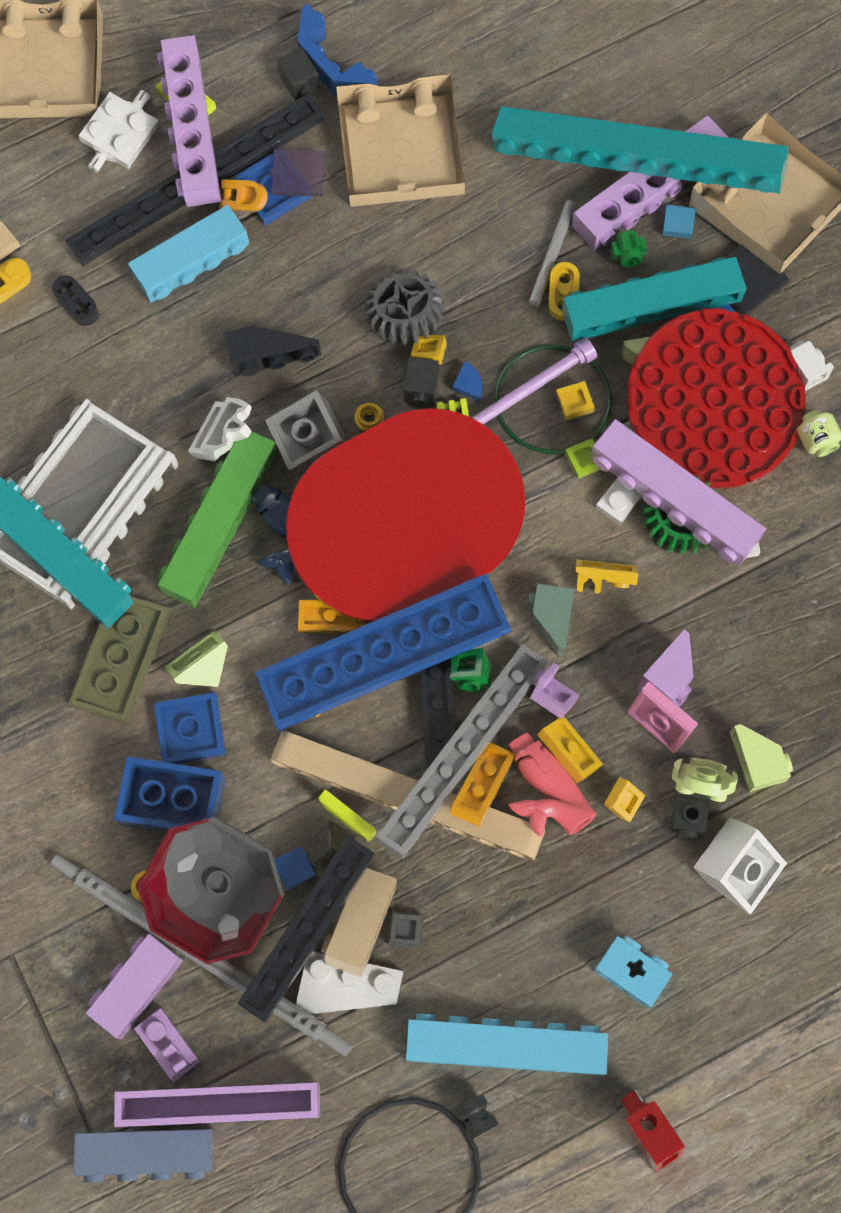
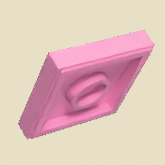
(661, 717)

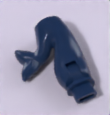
(274, 508)

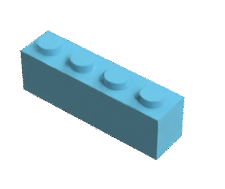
(189, 254)

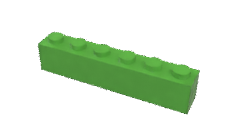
(217, 519)

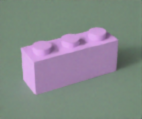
(133, 986)

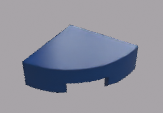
(469, 382)

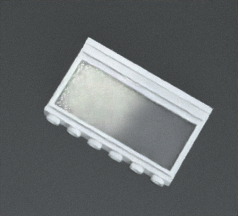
(91, 486)

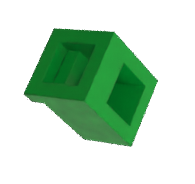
(471, 677)

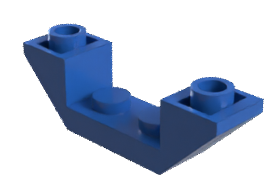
(330, 74)

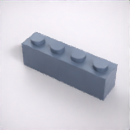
(144, 1153)

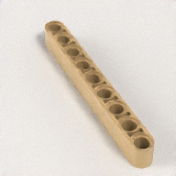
(391, 789)

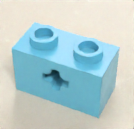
(643, 988)

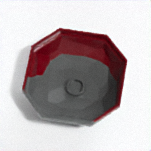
(211, 890)

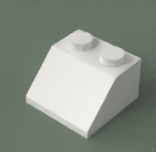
(740, 864)

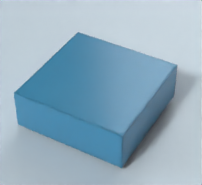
(678, 221)

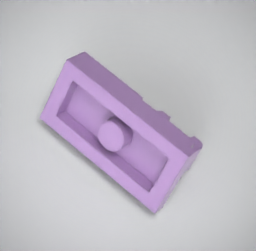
(167, 1045)

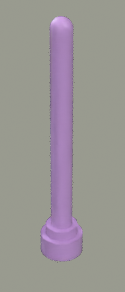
(581, 353)

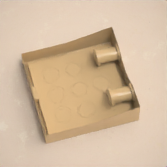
(50, 58)
(400, 141)
(773, 223)

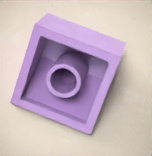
(672, 670)

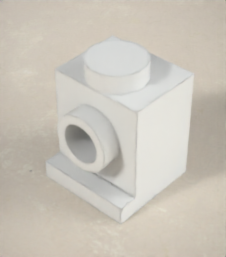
(810, 364)

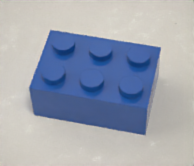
(167, 794)

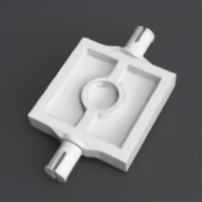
(118, 130)

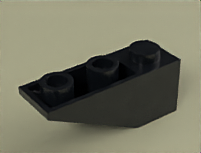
(263, 348)

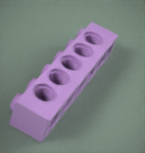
(184, 55)
(600, 231)

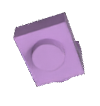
(552, 693)

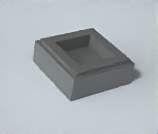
(406, 930)

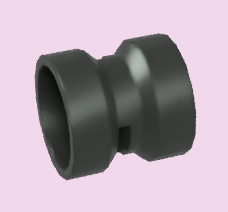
(476, 1116)

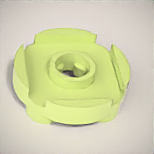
(705, 778)

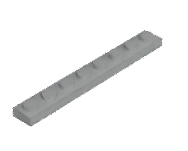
(461, 752)

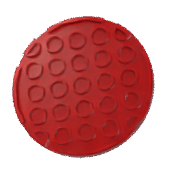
(717, 396)

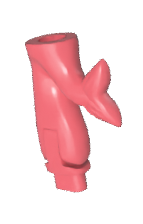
(549, 777)

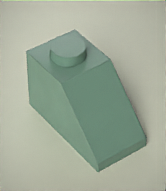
(552, 614)

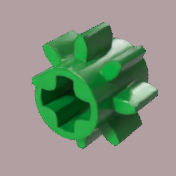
(628, 248)

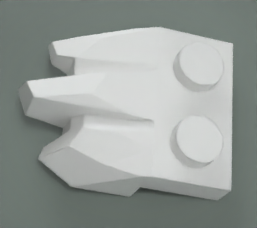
(221, 429)

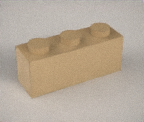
(359, 923)

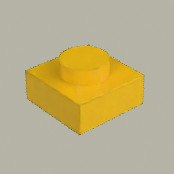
(430, 348)
(575, 400)
(624, 799)

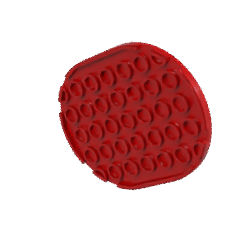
(404, 513)

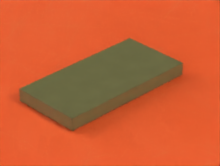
(120, 662)

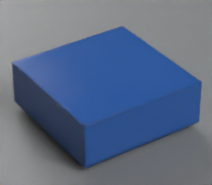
(294, 868)

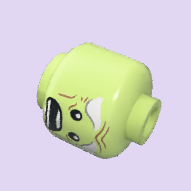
(819, 433)

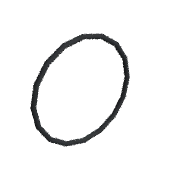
(408, 1101)

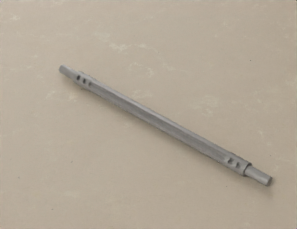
(222, 969)

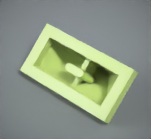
(200, 663)

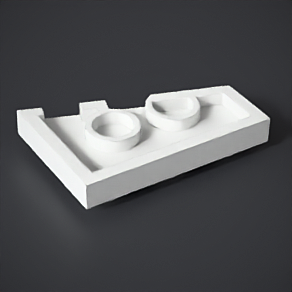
(332, 990)

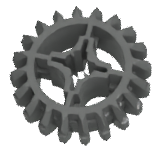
(391, 319)

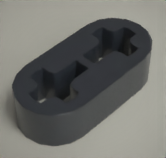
(80, 296)

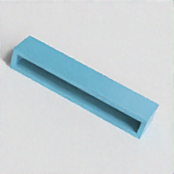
(507, 1046)

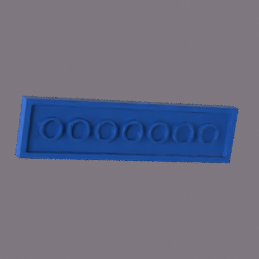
(383, 652)

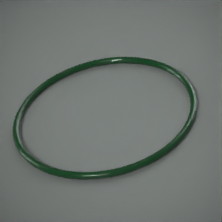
(542, 347)

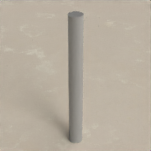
(552, 253)

